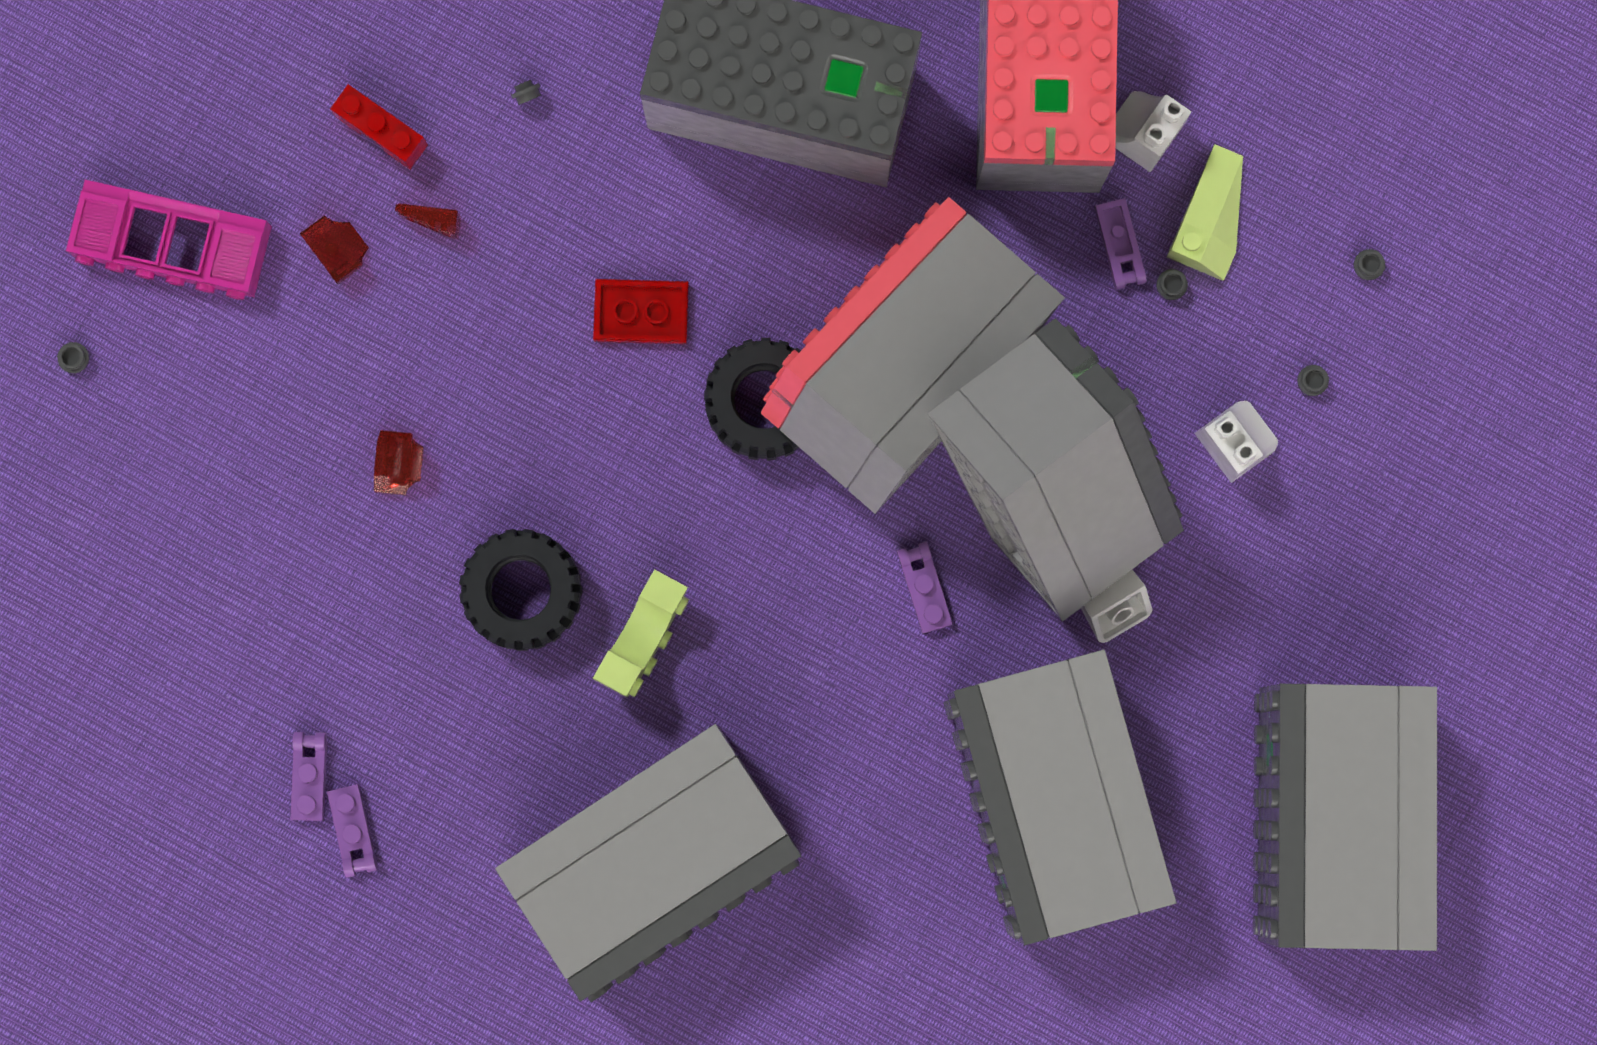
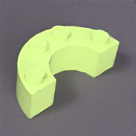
(643, 635)

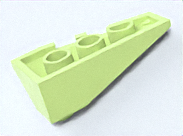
(1210, 224)

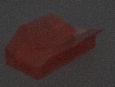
(336, 247)
(396, 463)

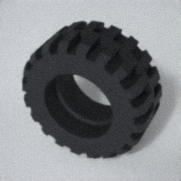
(720, 399)
(490, 559)

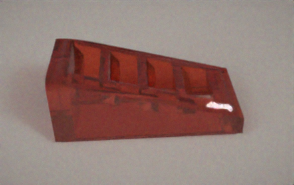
(436, 219)

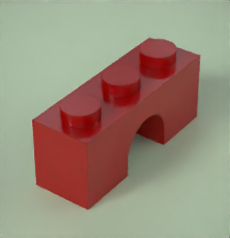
(379, 125)

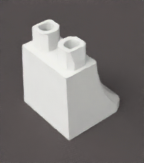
(1148, 127)
(1237, 439)
(1118, 607)

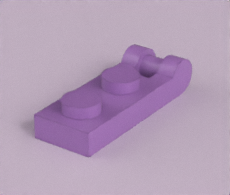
(1120, 243)
(924, 589)
(308, 777)
(352, 829)

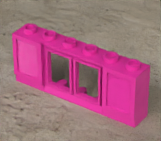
(230, 254)

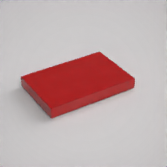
(641, 311)

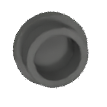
(526, 91)
(1369, 264)
(1172, 284)
(73, 357)
(1313, 380)

